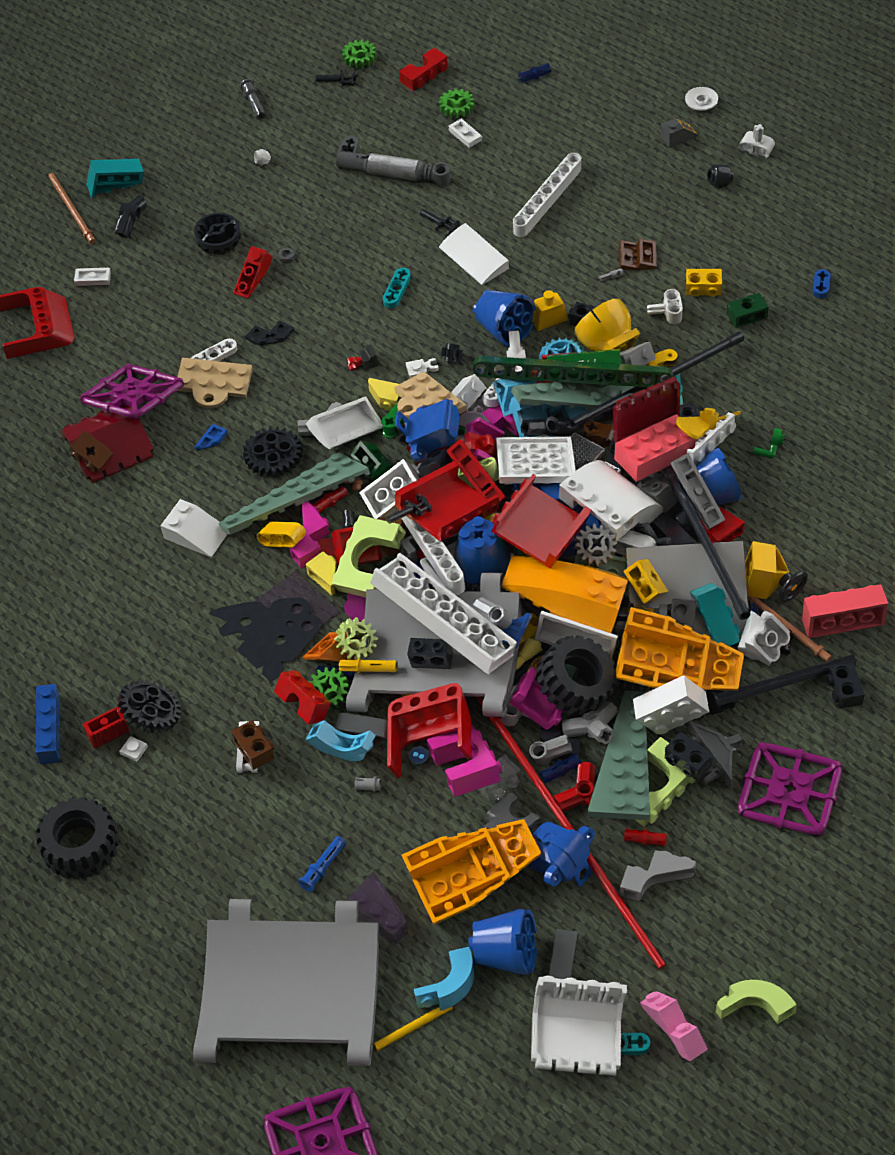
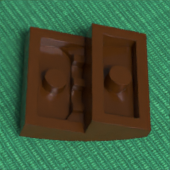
(645, 255)

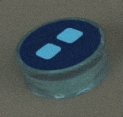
(418, 756)

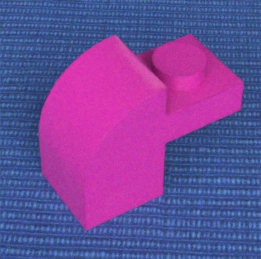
(496, 418)

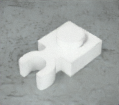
(418, 366)

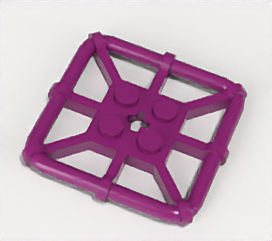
(132, 391)
(798, 798)
(325, 1128)

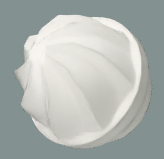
(262, 157)

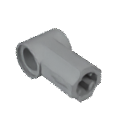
(493, 612)
(552, 749)

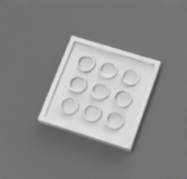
(545, 457)

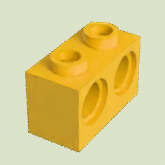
(703, 282)

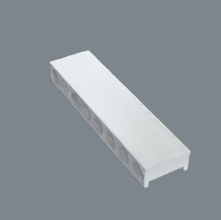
(442, 615)

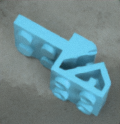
(511, 406)

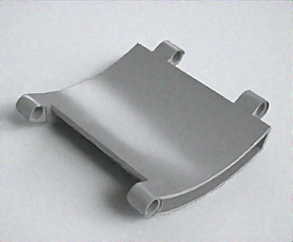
(397, 626)
(289, 982)

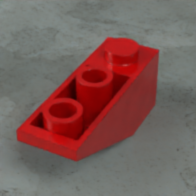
(254, 269)

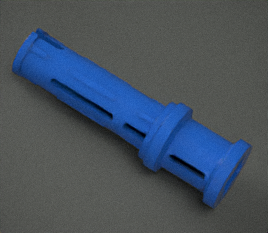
(318, 872)

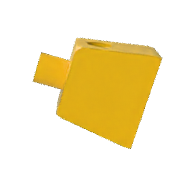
(549, 311)

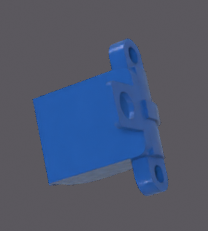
(430, 428)
(562, 853)

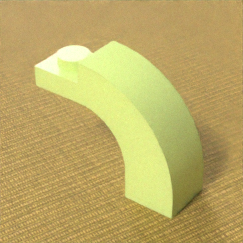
(760, 994)

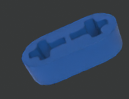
(825, 284)

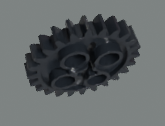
(272, 451)
(149, 706)

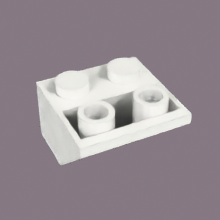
(471, 392)

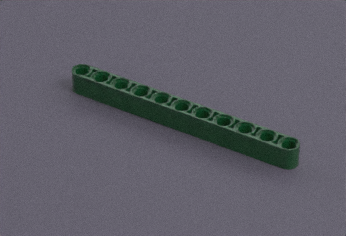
(565, 366)

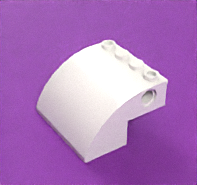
(610, 498)

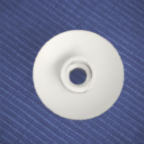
(701, 98)

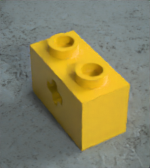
(645, 581)

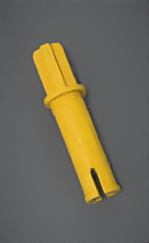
(368, 665)

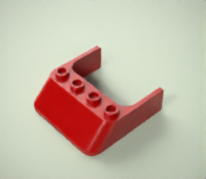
(50, 320)
(427, 716)

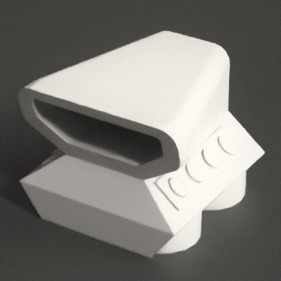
(763, 637)

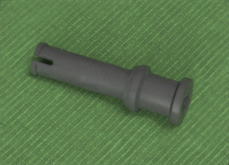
(251, 95)

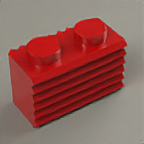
(106, 727)

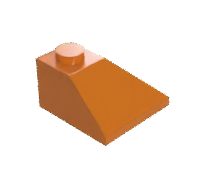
(326, 650)

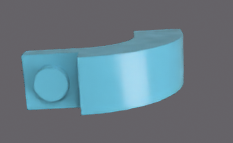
(339, 744)
(454, 987)

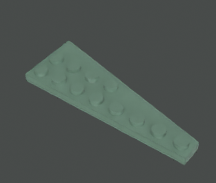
(568, 394)
(307, 486)
(623, 777)

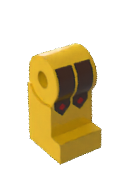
(664, 358)

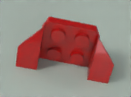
(337, 544)

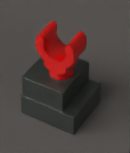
(367, 358)

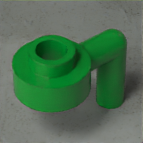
(777, 438)

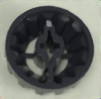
(214, 229)

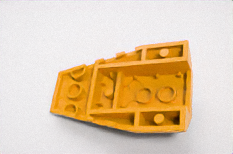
(568, 590)
(662, 650)
(468, 867)

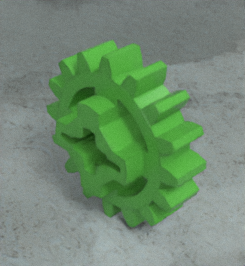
(359, 54)
(456, 103)
(328, 679)

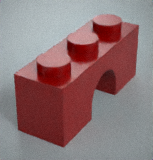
(433, 64)
(295, 688)

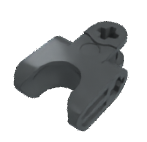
(501, 814)

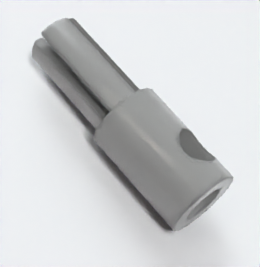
(613, 274)

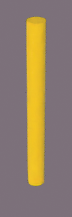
(410, 1028)

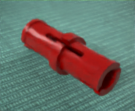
(331, 499)
(645, 837)

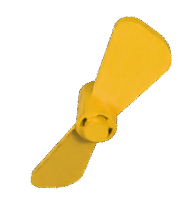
(698, 426)

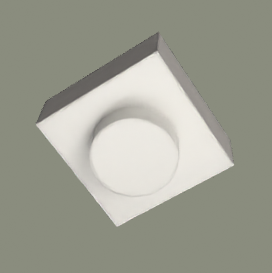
(133, 748)

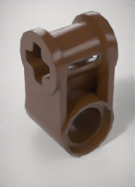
(600, 435)

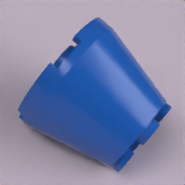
(505, 312)
(718, 478)
(480, 551)
(506, 942)

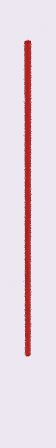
(567, 825)

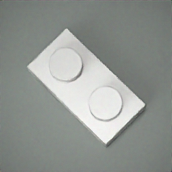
(465, 133)
(92, 276)

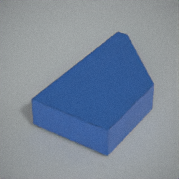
(212, 437)
(517, 628)

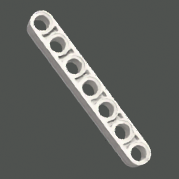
(546, 195)
(438, 557)

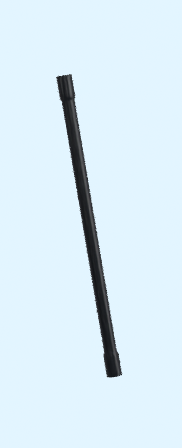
(730, 341)
(738, 604)

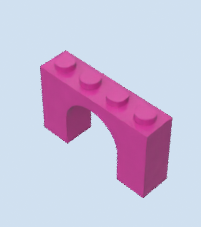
(472, 775)

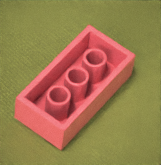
(653, 448)
(844, 611)

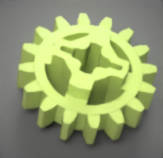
(357, 630)

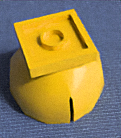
(612, 331)

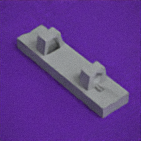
(697, 491)

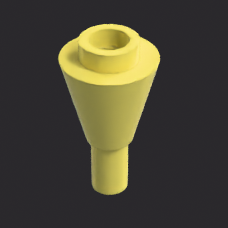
(529, 650)

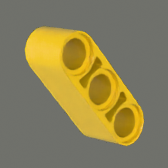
(281, 534)

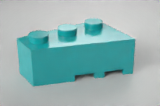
(113, 173)
(716, 614)

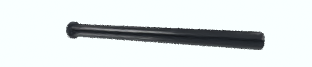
(777, 682)

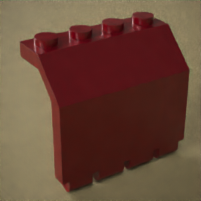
(646, 408)
(117, 433)

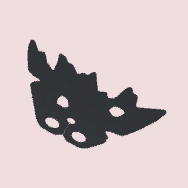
(265, 628)

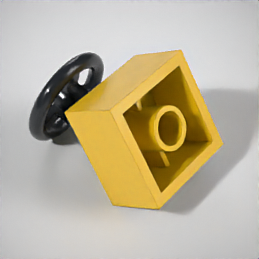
(767, 571)

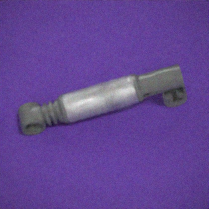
(390, 165)

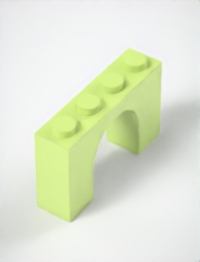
(365, 533)
(675, 787)

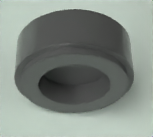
(286, 255)

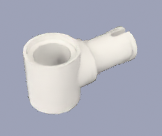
(515, 349)

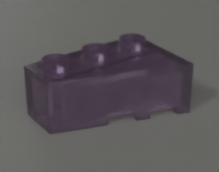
(378, 907)

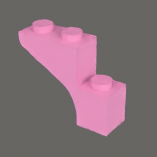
(669, 1017)

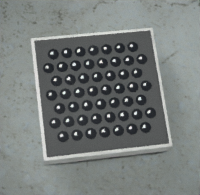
(585, 449)

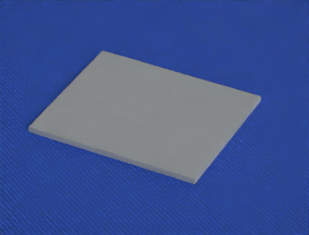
(688, 568)

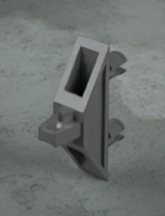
(722, 751)

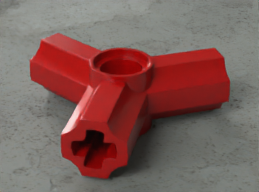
(585, 783)

